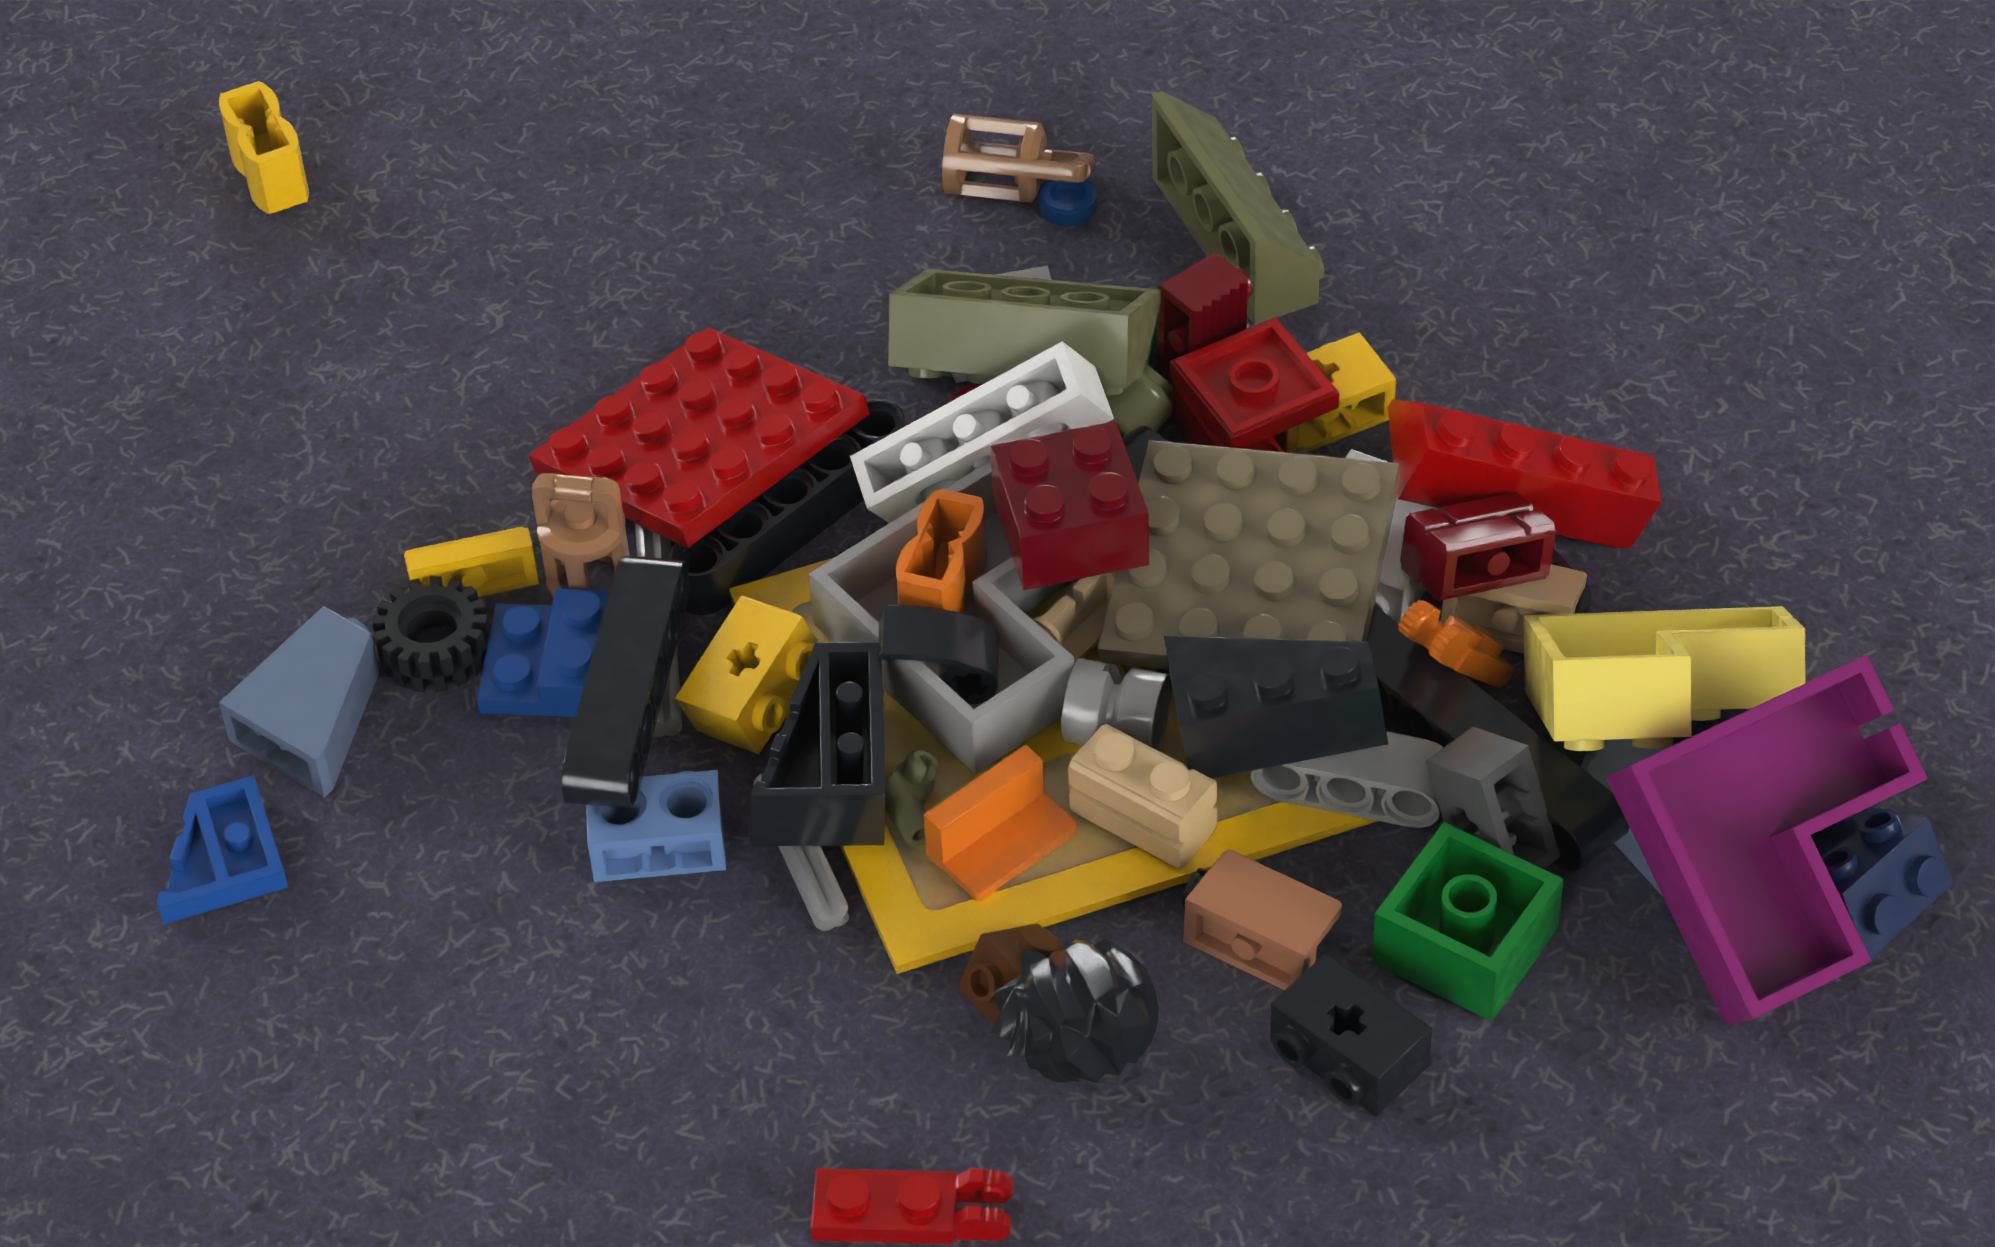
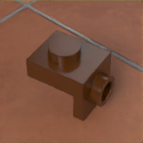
(999, 960)

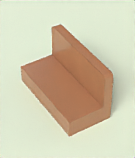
(1258, 919)

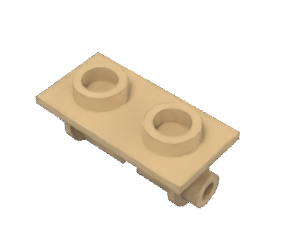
(1079, 614)

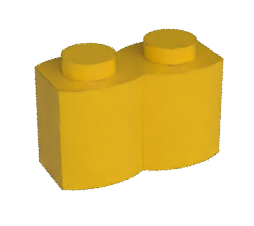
(264, 147)

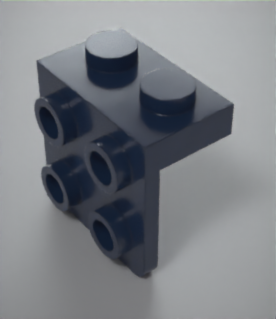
(1883, 870)

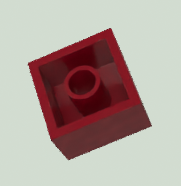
(1070, 505)

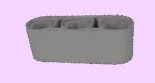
(1371, 783)

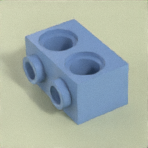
(667, 832)

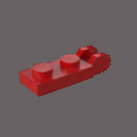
(909, 1206)

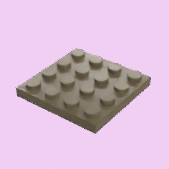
(1251, 549)

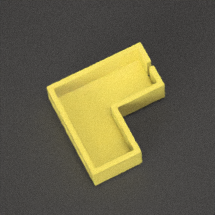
(1655, 670)

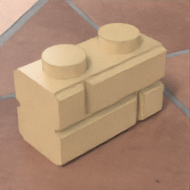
(1142, 796)

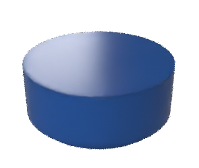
(1067, 202)

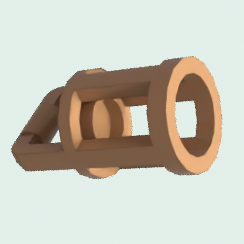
(1027, 162)
(577, 526)

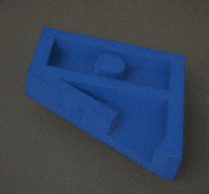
(221, 853)

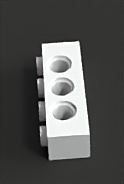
(1033, 399)

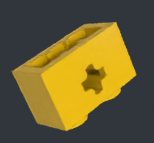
(1363, 389)
(748, 675)

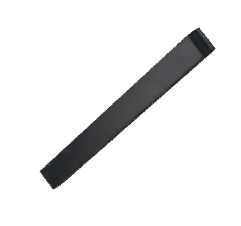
(1441, 704)

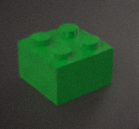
(1467, 921)

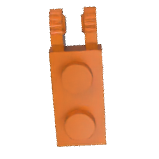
(1457, 644)

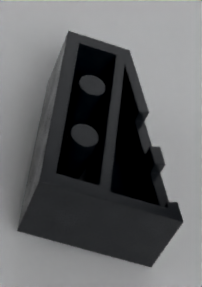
(1272, 701)

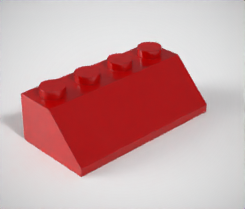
(1579, 484)

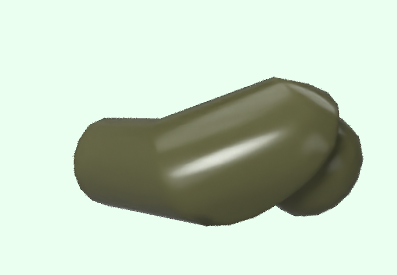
(908, 792)

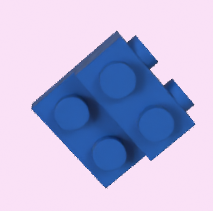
(541, 654)

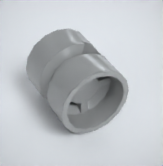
(1129, 703)

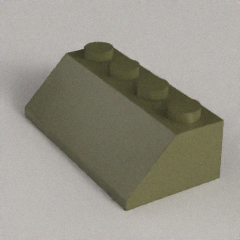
(1231, 208)
(999, 321)

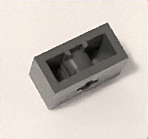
(1494, 794)

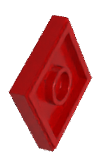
(1254, 384)

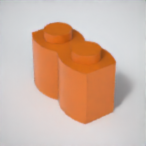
(945, 554)

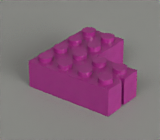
(1733, 828)

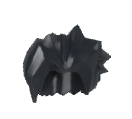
(1078, 1011)

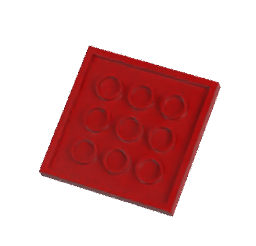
(703, 433)

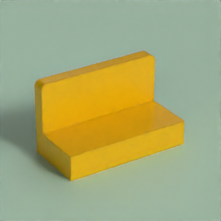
(485, 562)

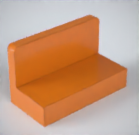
(996, 825)

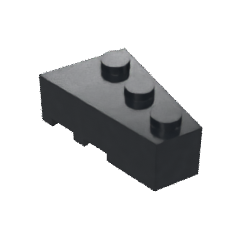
(829, 758)

